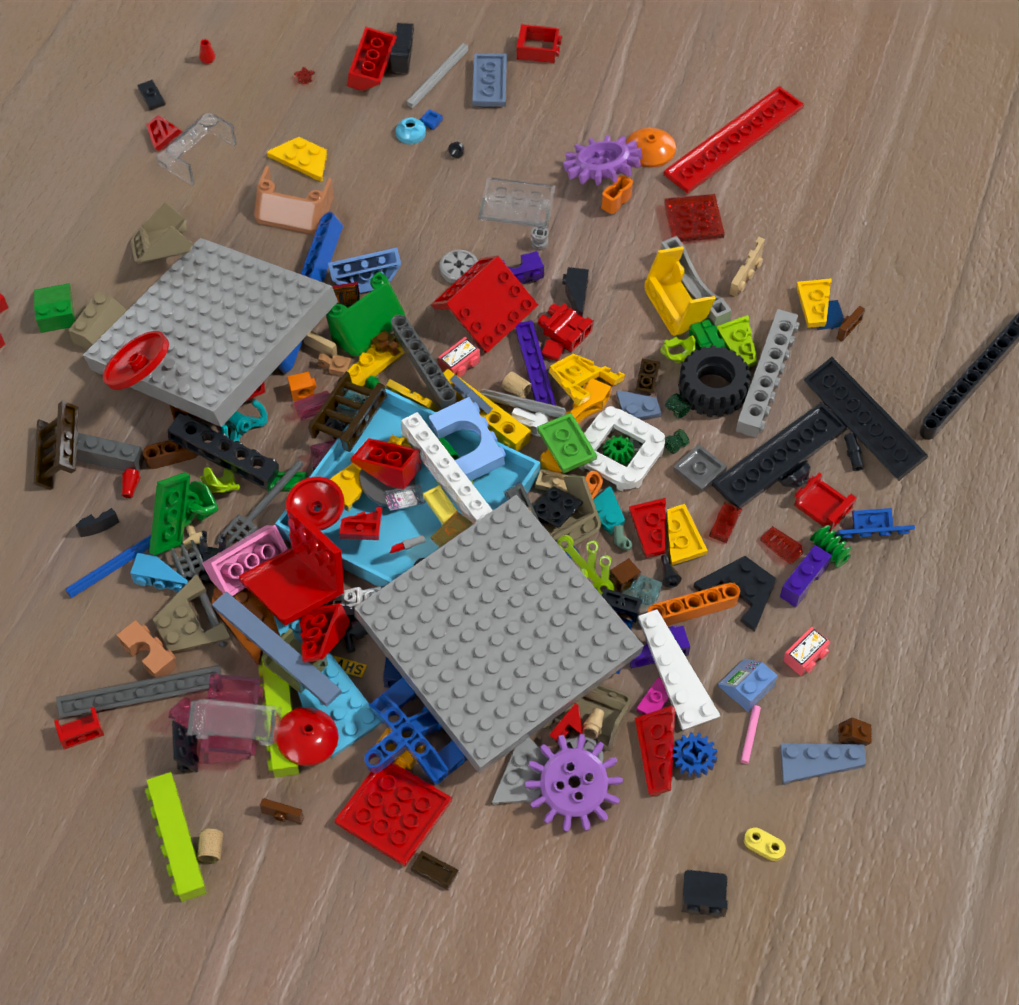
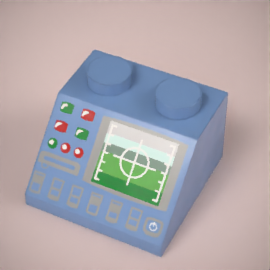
(748, 683)

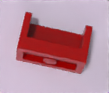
(79, 730)

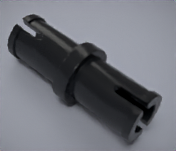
(854, 452)

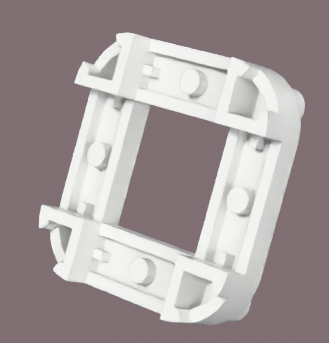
(635, 472)

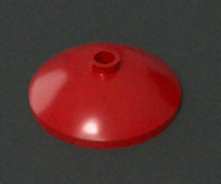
(317, 493)
(303, 746)

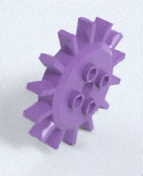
(602, 160)
(564, 800)

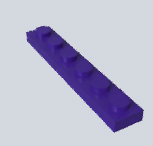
(534, 363)

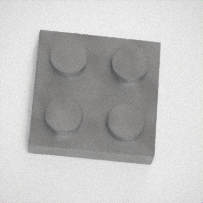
(699, 468)

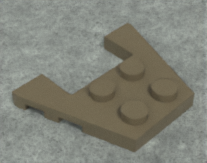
(181, 627)

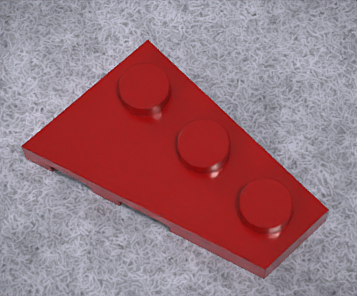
(650, 526)

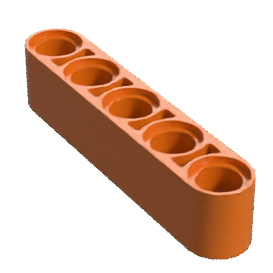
(700, 599)

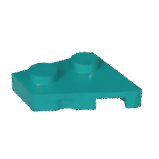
(608, 510)

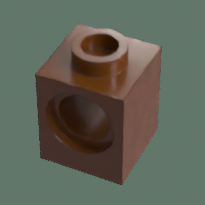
(624, 575)

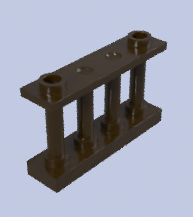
(357, 424)
(66, 445)

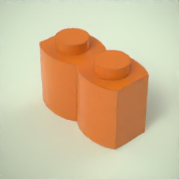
(617, 194)

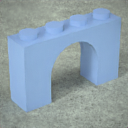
(466, 416)

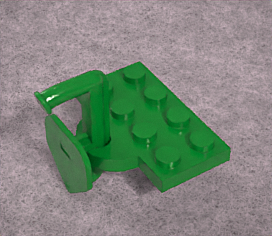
(175, 508)

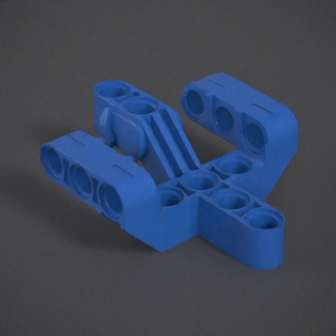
(435, 765)

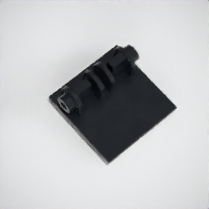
(556, 507)
(184, 748)

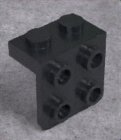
(704, 893)

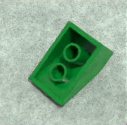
(54, 308)

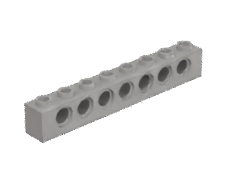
(767, 373)

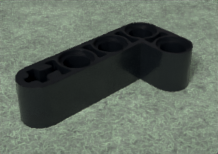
(402, 48)

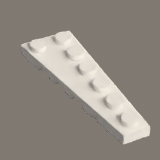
(679, 679)

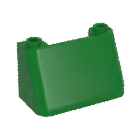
(357, 325)

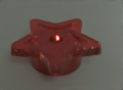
(304, 76)

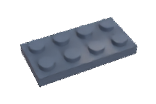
(489, 79)

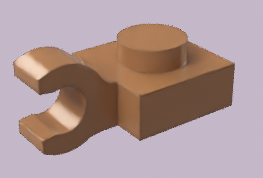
(337, 365)

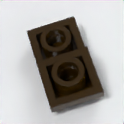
(647, 376)

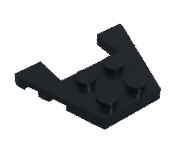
(753, 582)

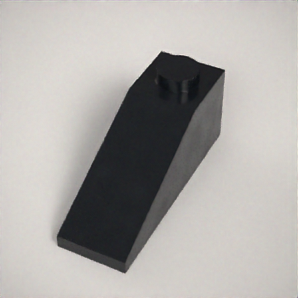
(576, 288)

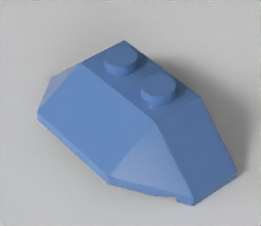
(364, 267)

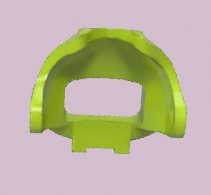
(688, 345)
(219, 485)

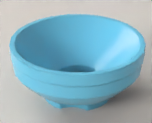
(413, 134)

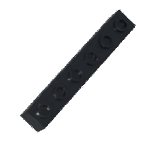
(227, 459)

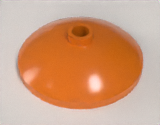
(656, 146)

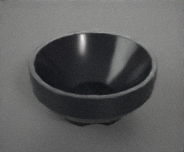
(797, 476)

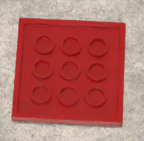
(393, 812)

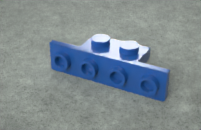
(873, 521)

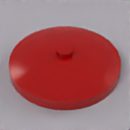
(135, 360)

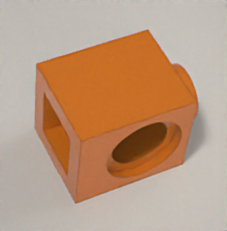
(301, 385)

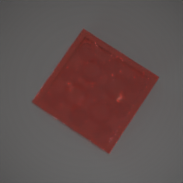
(694, 217)

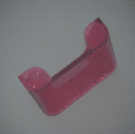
(225, 748)

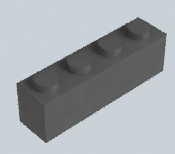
(108, 453)

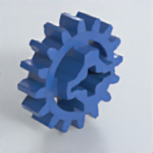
(701, 749)

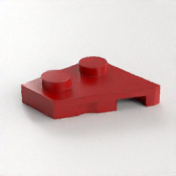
(162, 132)
(362, 526)

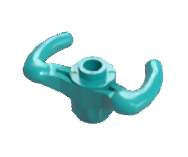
(241, 423)

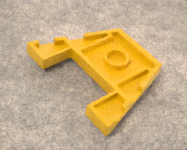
(576, 371)

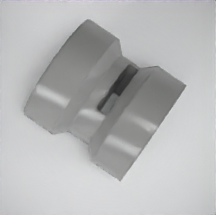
(539, 238)

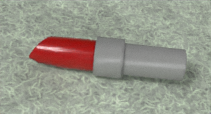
(407, 544)

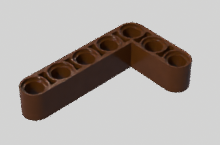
(162, 449)

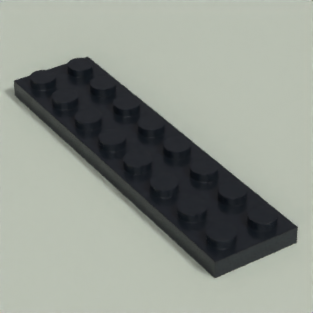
(866, 418)
(779, 456)

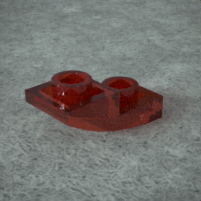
(725, 522)

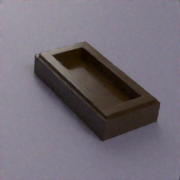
(434, 870)

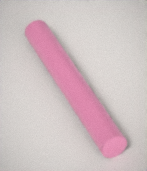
(750, 734)

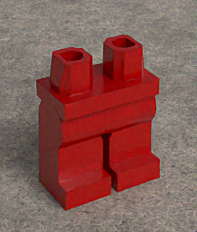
(565, 326)

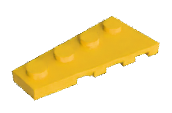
(371, 364)

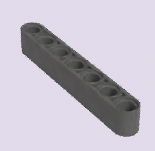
(423, 362)

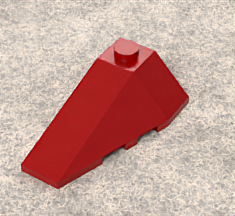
(322, 631)

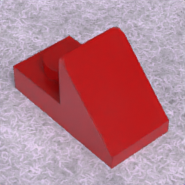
(571, 719)

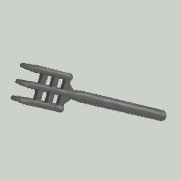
(248, 521)
(196, 571)

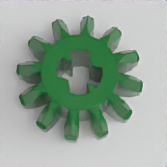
(618, 449)

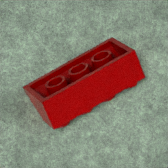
(370, 59)

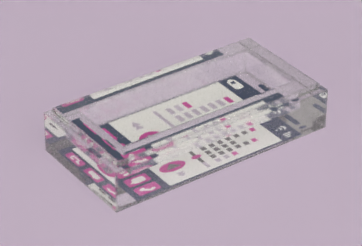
(405, 497)

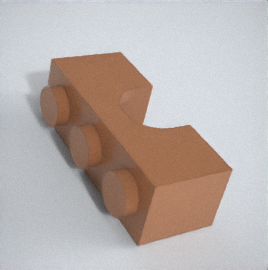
(138, 638)

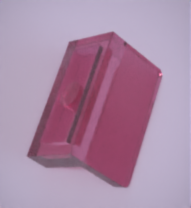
(310, 405)

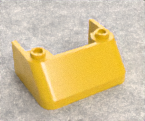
(670, 296)

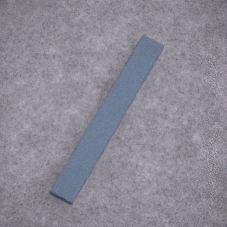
(277, 649)

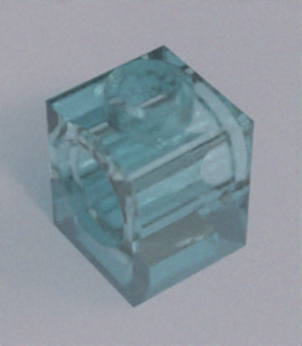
(654, 587)

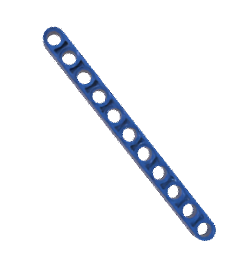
(317, 264)

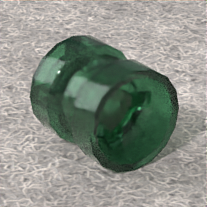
(677, 405)
(676, 441)

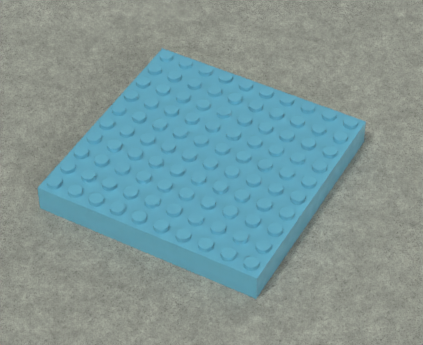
(372, 558)

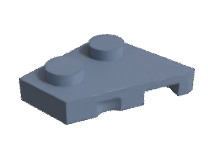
(466, 392)
(638, 405)

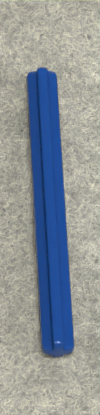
(109, 567)

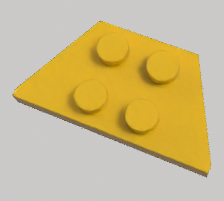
(301, 156)

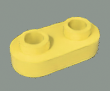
(764, 844)

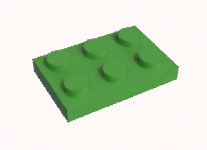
(567, 443)

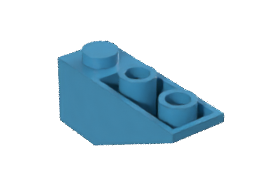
(154, 572)

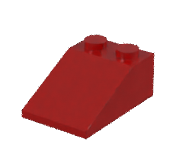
(388, 462)

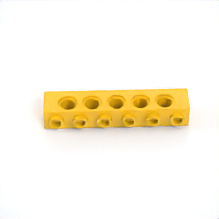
(518, 433)

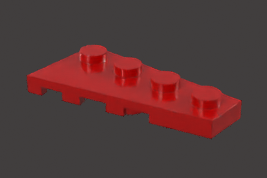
(656, 746)

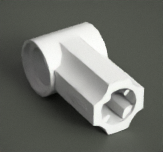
(530, 419)

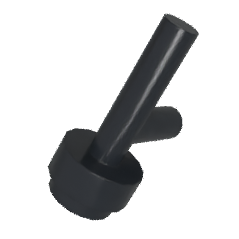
(357, 630)

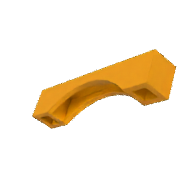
(599, 397)

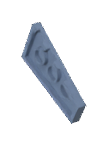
(813, 760)

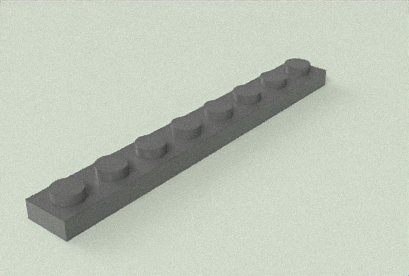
(136, 691)

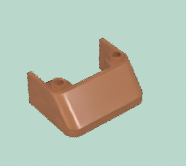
(291, 211)

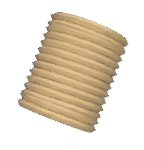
(516, 385)
(210, 845)

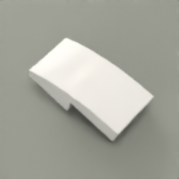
(355, 596)

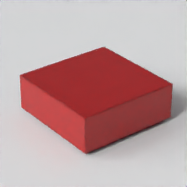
(553, 350)

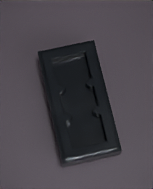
(151, 95)

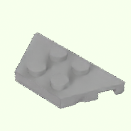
(512, 784)

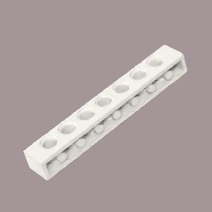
(444, 468)

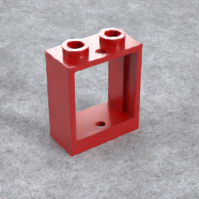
(538, 33)

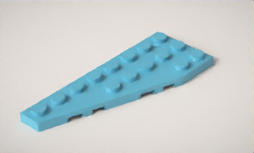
(349, 709)

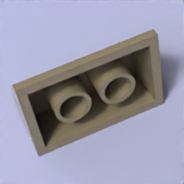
(95, 320)

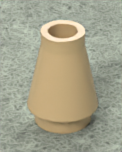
(593, 725)

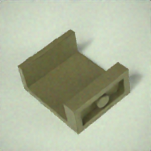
(289, 638)

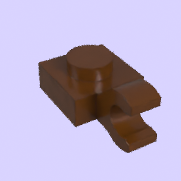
(384, 342)

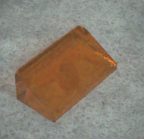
(450, 529)

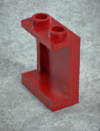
(823, 502)

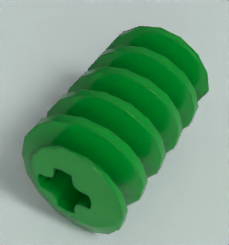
(831, 545)

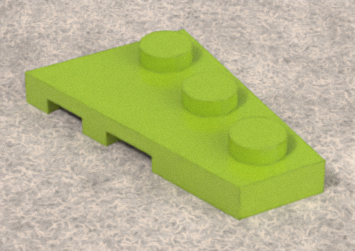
(739, 339)

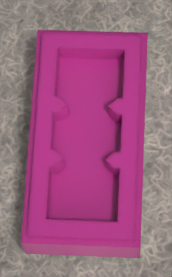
(654, 699)

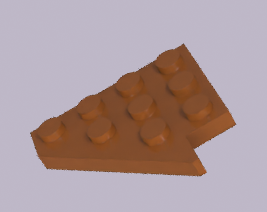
(248, 600)

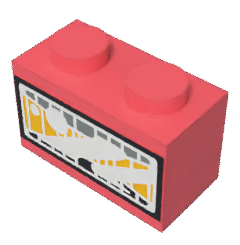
(460, 357)
(807, 651)

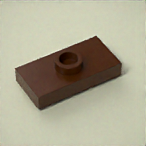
(850, 323)
(281, 811)

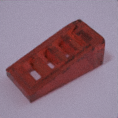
(789, 554)

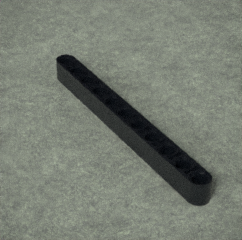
(970, 380)

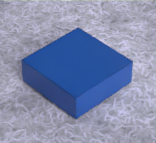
(431, 119)

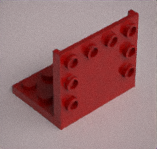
(487, 301)
(300, 576)

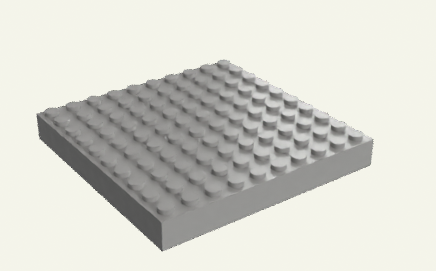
(224, 324)
(498, 632)

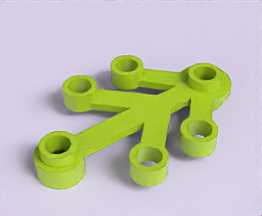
(591, 565)

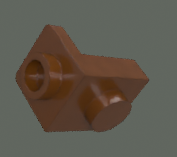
(855, 731)

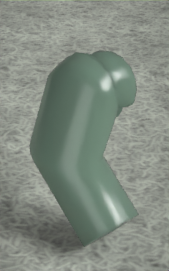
(621, 540)

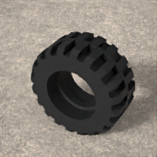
(714, 362)

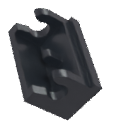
(623, 603)

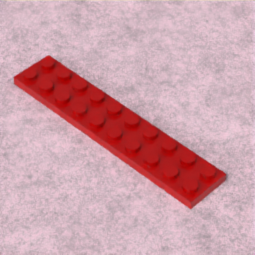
(733, 139)

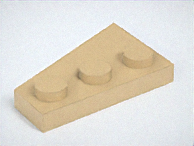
(747, 271)

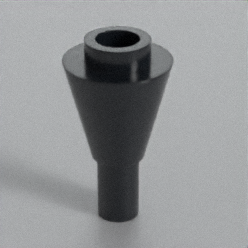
(670, 575)

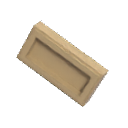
(320, 344)

